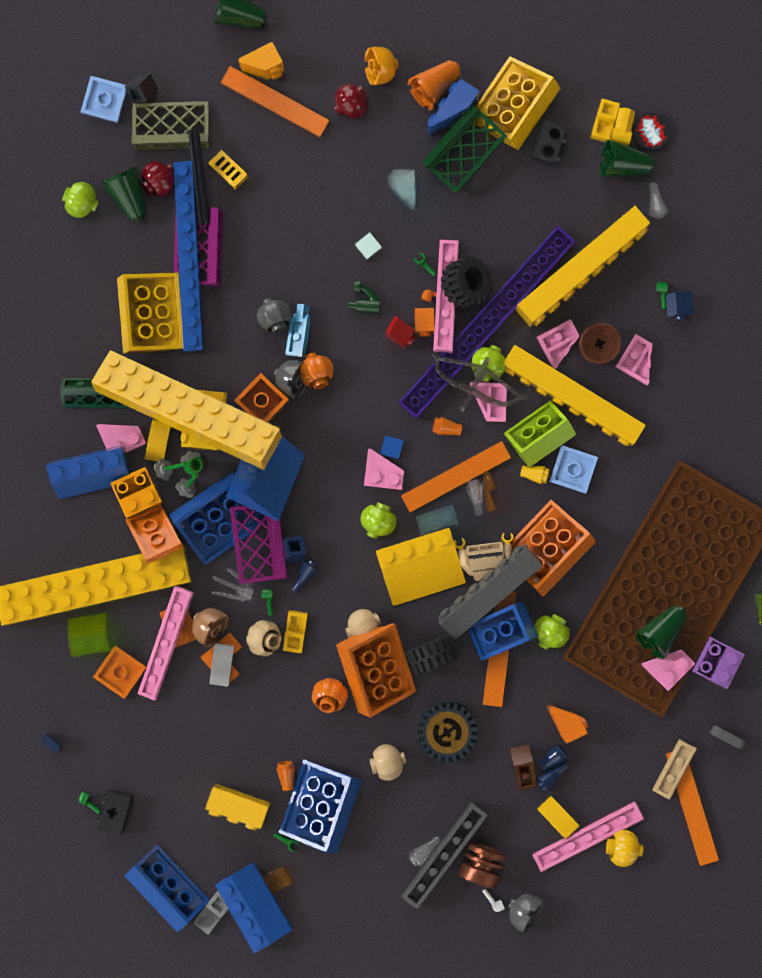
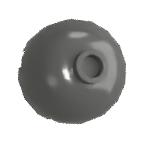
(289, 379)
(524, 911)

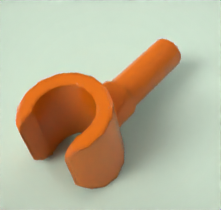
(428, 294)

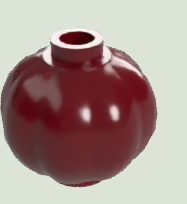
(350, 101)
(157, 179)

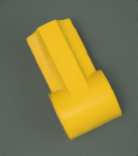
(623, 125)

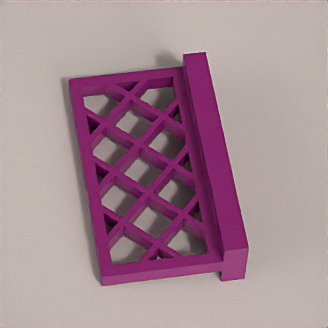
(214, 251)
(275, 546)

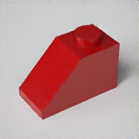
(400, 333)

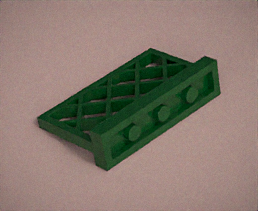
(454, 136)

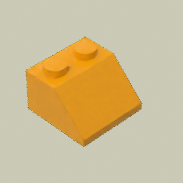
(263, 62)

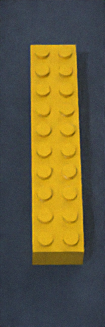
(187, 409)
(91, 586)

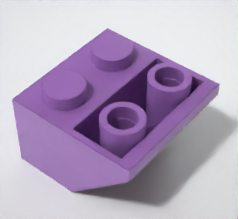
(718, 663)

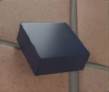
(52, 743)

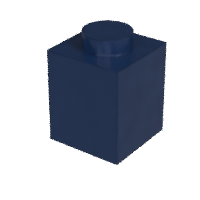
(679, 305)
(294, 549)

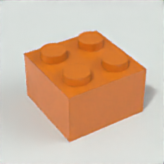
(262, 399)

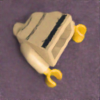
(483, 557)

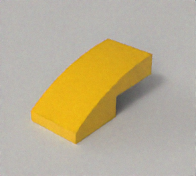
(605, 120)
(157, 441)
(295, 631)
(558, 817)

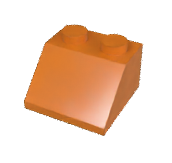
(568, 723)

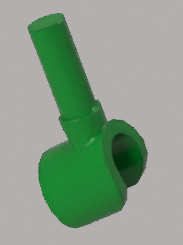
(423, 263)
(662, 288)
(267, 594)
(84, 799)
(286, 841)

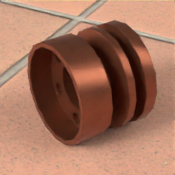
(604, 333)
(482, 865)

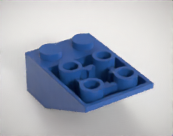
(451, 109)

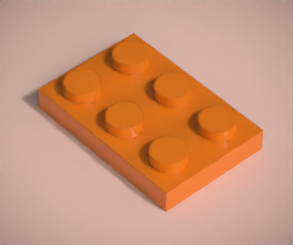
(154, 534)

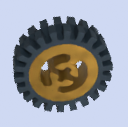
(435, 716)

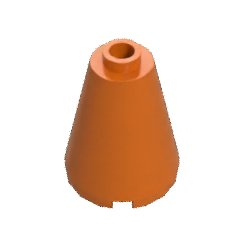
(434, 83)

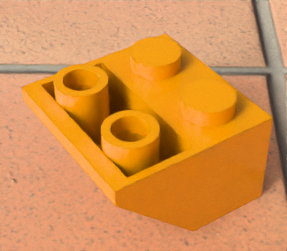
(136, 492)

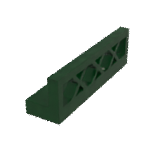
(80, 389)

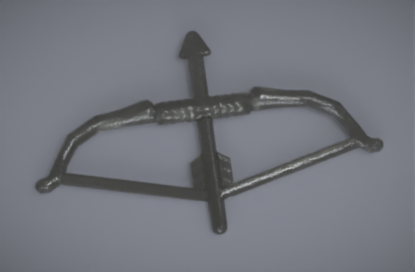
(480, 374)

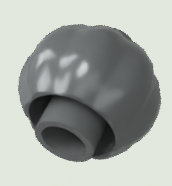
(274, 315)

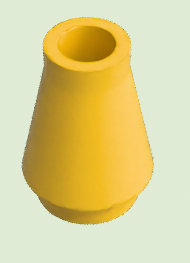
(535, 473)

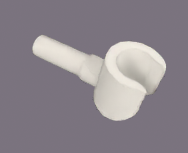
(498, 905)

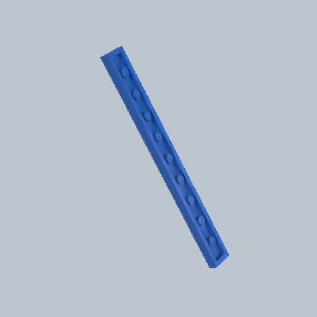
(188, 257)

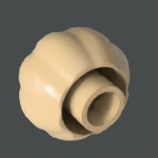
(362, 622)
(263, 638)
(387, 762)

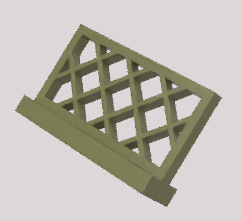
(168, 141)

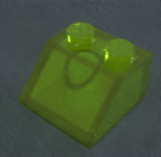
(89, 635)

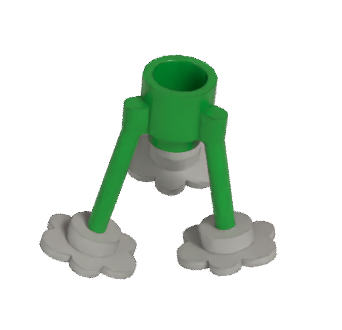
(192, 465)

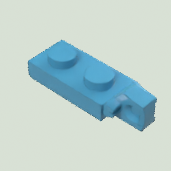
(298, 332)

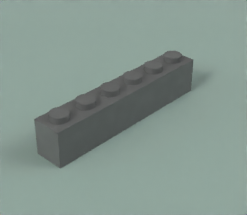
(489, 591)
(444, 855)

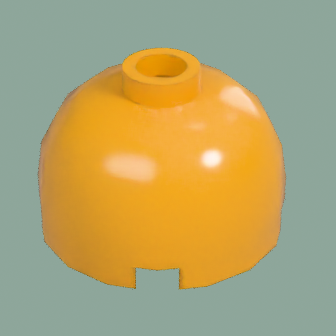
(381, 65)

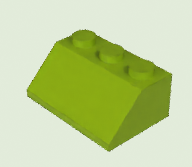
(540, 433)

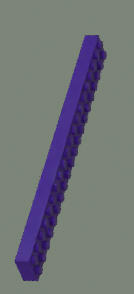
(488, 320)

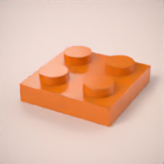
(119, 672)

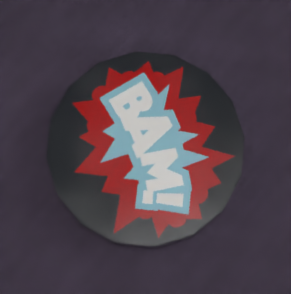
(651, 131)

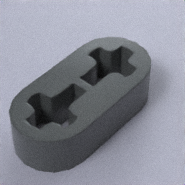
(727, 737)

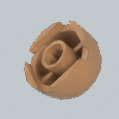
(208, 624)

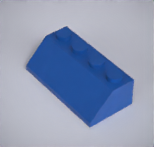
(88, 471)
(167, 888)
(253, 907)

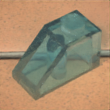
(403, 186)
(437, 519)

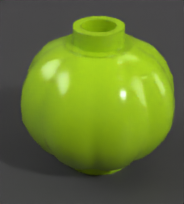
(80, 199)
(495, 364)
(378, 520)
(552, 631)

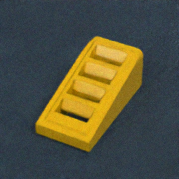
(239, 180)

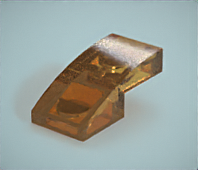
(488, 486)
(278, 879)

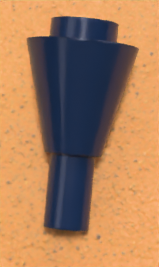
(307, 571)
(547, 780)

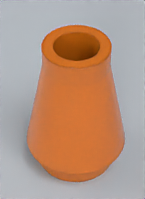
(446, 427)
(286, 774)

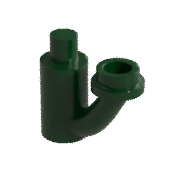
(363, 305)

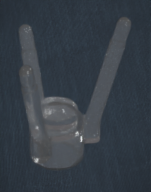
(244, 590)

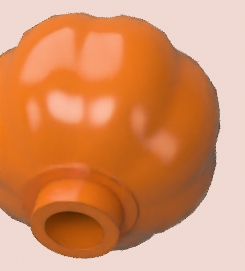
(316, 371)
(329, 695)

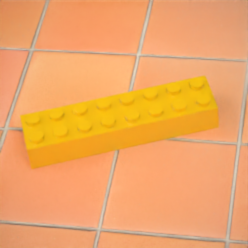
(583, 265)

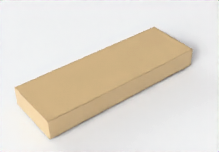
(674, 769)

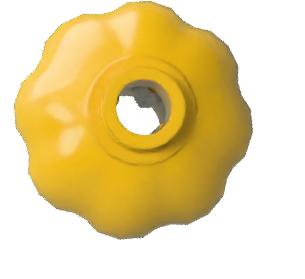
(624, 848)

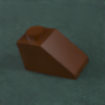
(523, 767)

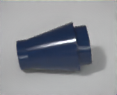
(554, 757)

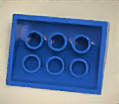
(267, 488)
(207, 521)
(320, 806)

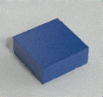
(391, 447)

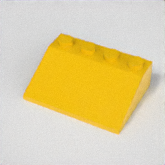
(517, 101)
(150, 312)
(421, 566)

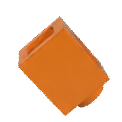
(424, 321)

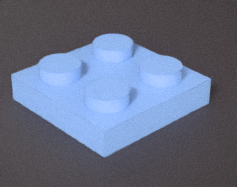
(104, 99)
(573, 469)

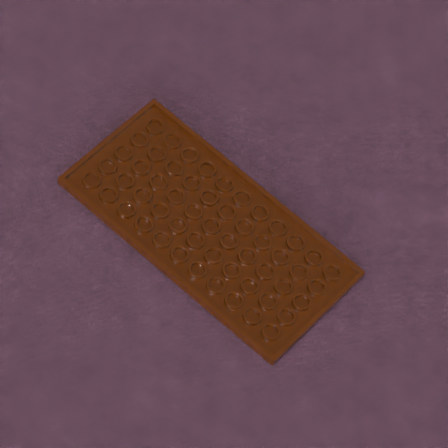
(684, 555)

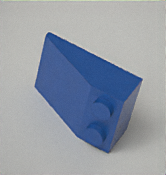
(502, 631)

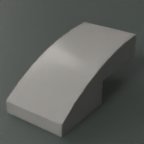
(221, 664)
(211, 913)

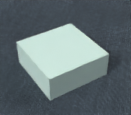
(368, 246)

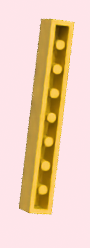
(573, 395)

